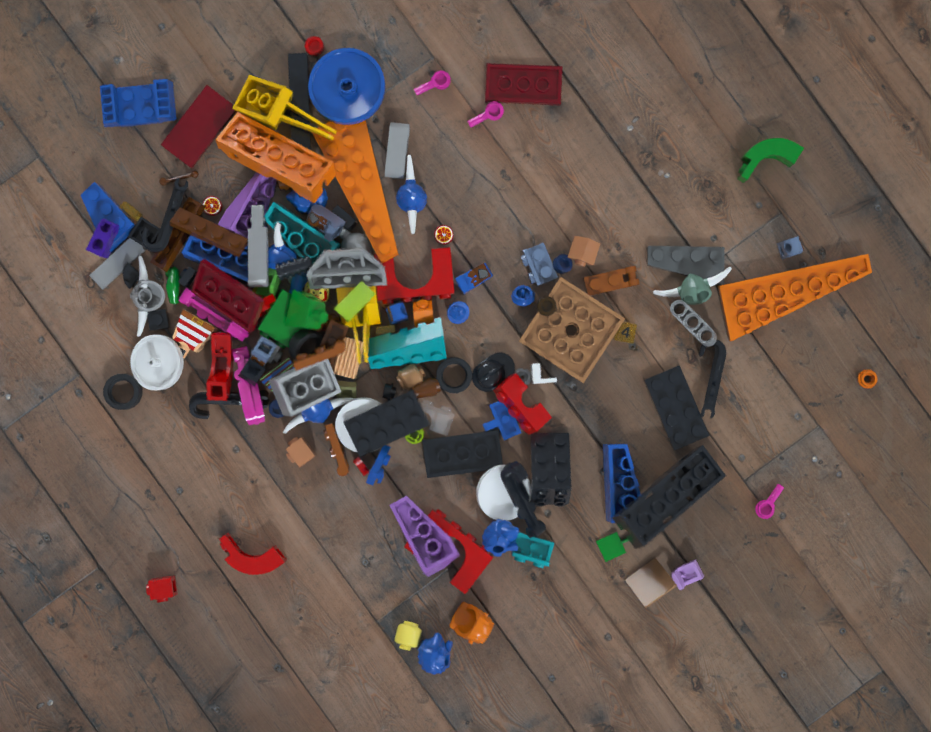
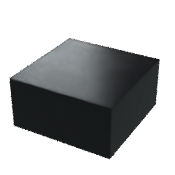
(350, 222)
(136, 232)

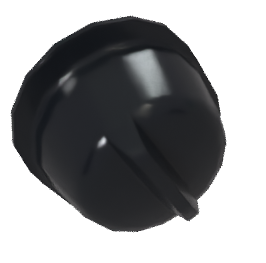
(492, 371)

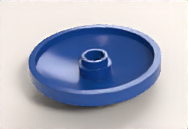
(346, 86)

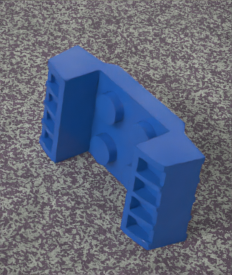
(138, 104)

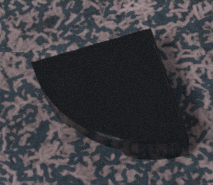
(130, 275)

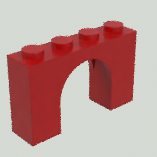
(440, 284)
(476, 556)

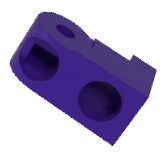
(103, 238)

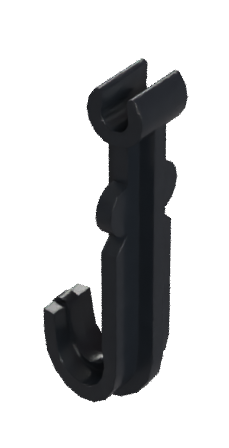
(166, 229)
(715, 377)
(233, 399)
(512, 478)

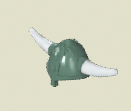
(694, 288)

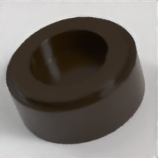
(546, 306)

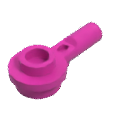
(439, 80)
(493, 111)
(765, 508)

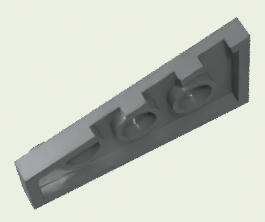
(688, 260)

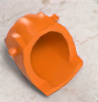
(471, 623)

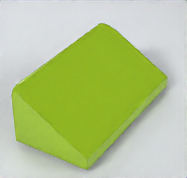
(354, 301)

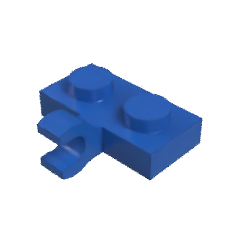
(503, 420)
(377, 471)

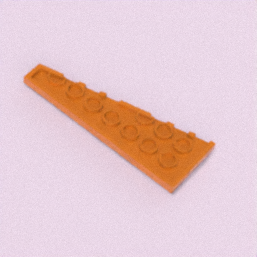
(360, 182)
(766, 298)

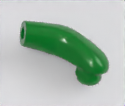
(172, 285)

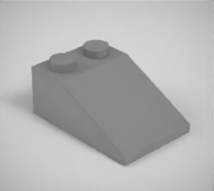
(304, 388)

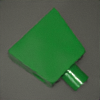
(305, 311)

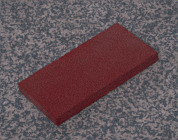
(523, 84)
(199, 126)
(227, 295)

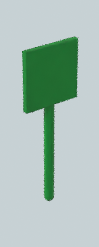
(611, 546)

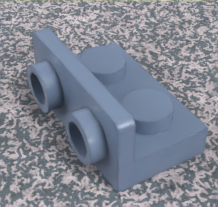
(539, 264)

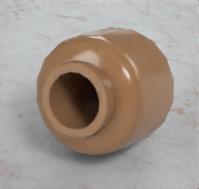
(410, 376)

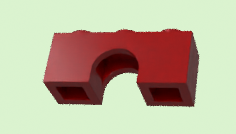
(510, 394)

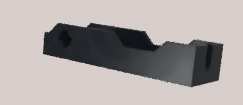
(671, 496)

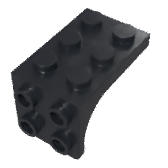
(550, 469)

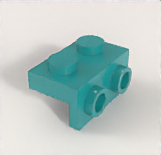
(533, 549)

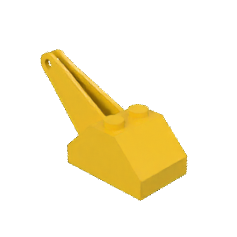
(267, 104)
(366, 317)

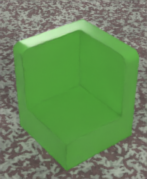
(274, 283)

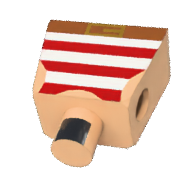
(192, 333)

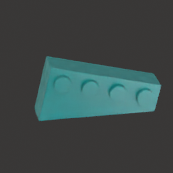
(299, 233)
(408, 346)

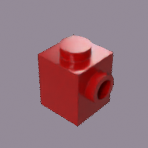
(161, 588)

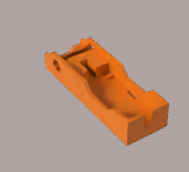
(276, 156)

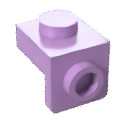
(687, 574)

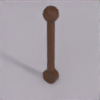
(163, 181)

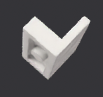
(536, 375)

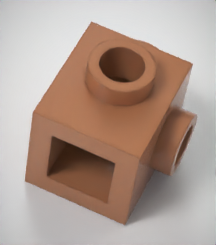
(583, 251)
(300, 451)

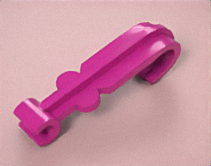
(214, 316)
(249, 394)

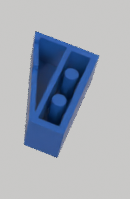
(101, 206)

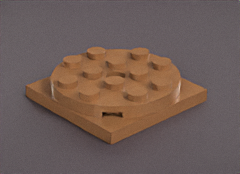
(594, 331)

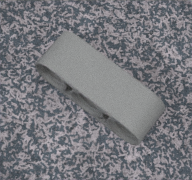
(397, 150)
(687, 316)

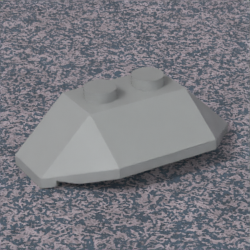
(346, 269)

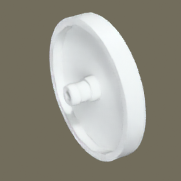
(157, 362)
(348, 411)
(493, 496)

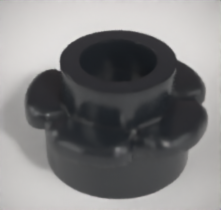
(389, 391)

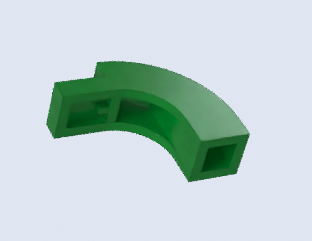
(774, 148)

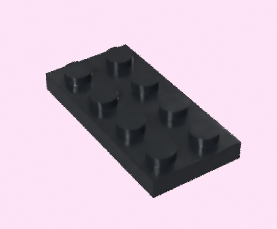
(676, 407)
(386, 423)
(462, 453)

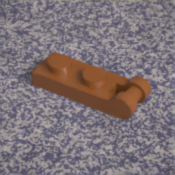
(610, 281)
(320, 354)
(337, 450)

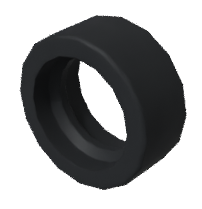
(300, 337)
(468, 376)
(107, 391)

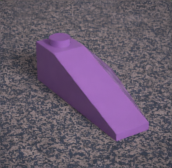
(256, 192)
(427, 540)

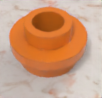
(873, 379)

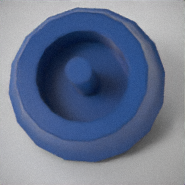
(523, 295)
(458, 312)

